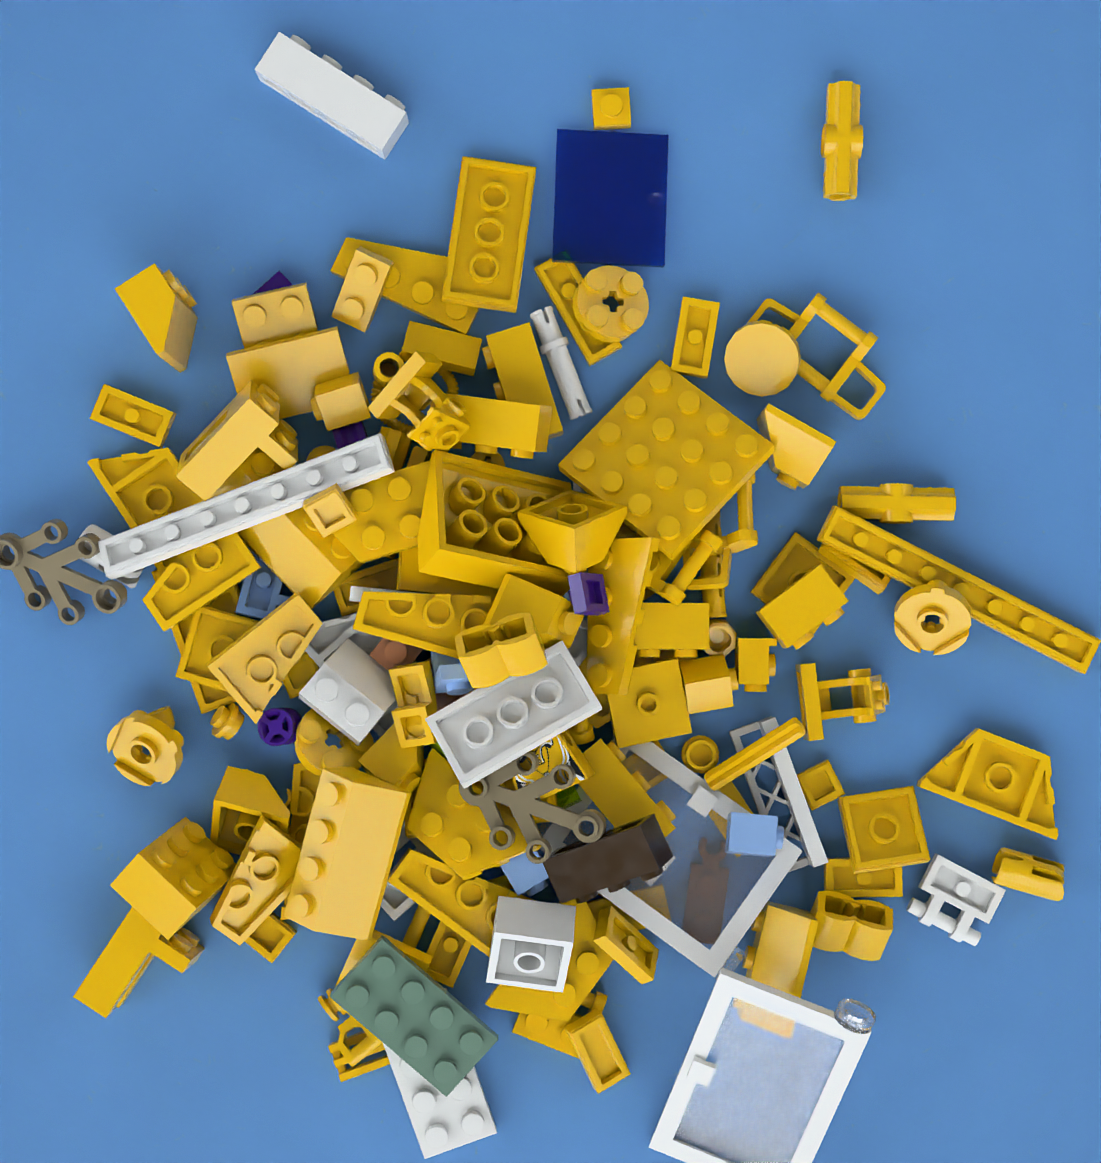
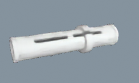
(560, 361)

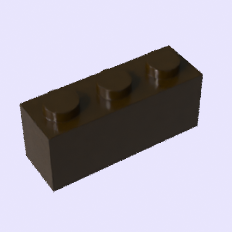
(609, 862)

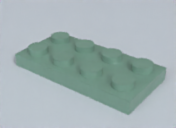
(414, 1016)

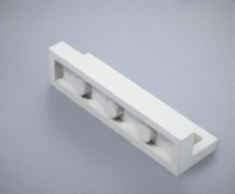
(792, 792)

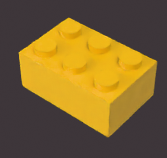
(175, 877)

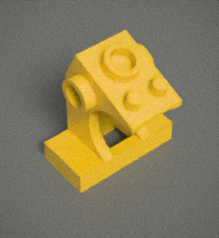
(411, 392)
(867, 694)

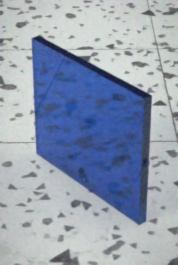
(610, 198)

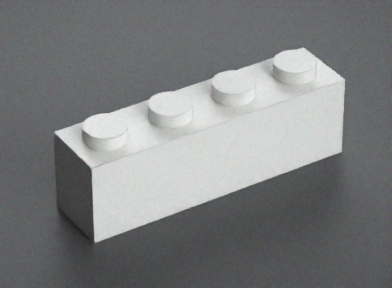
(332, 95)

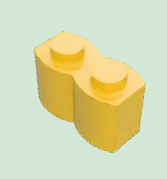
(501, 650)
(851, 925)

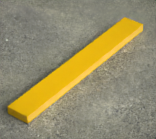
(987, 602)

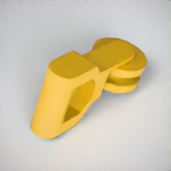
(360, 1050)

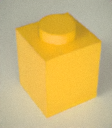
(340, 401)
(708, 683)

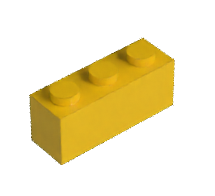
(520, 370)
(504, 425)
(619, 793)

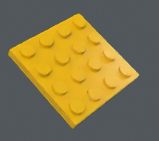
(667, 458)

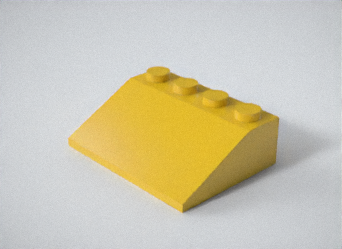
(473, 524)

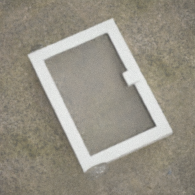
(704, 894)
(761, 1076)

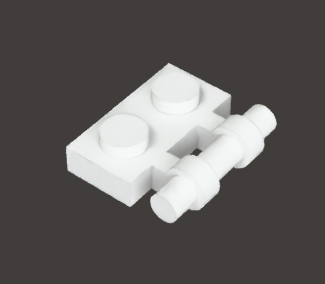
(961, 889)

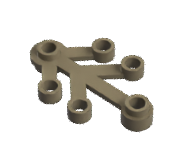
(55, 573)
(524, 805)

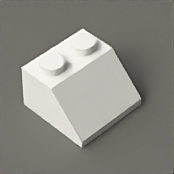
(350, 691)
(531, 944)

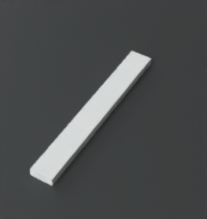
(244, 506)

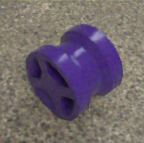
(349, 434)
(272, 726)

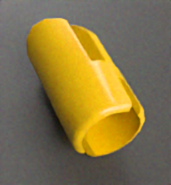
(1029, 874)

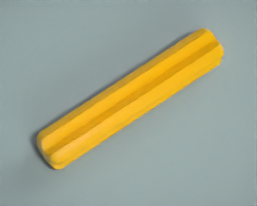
(754, 754)

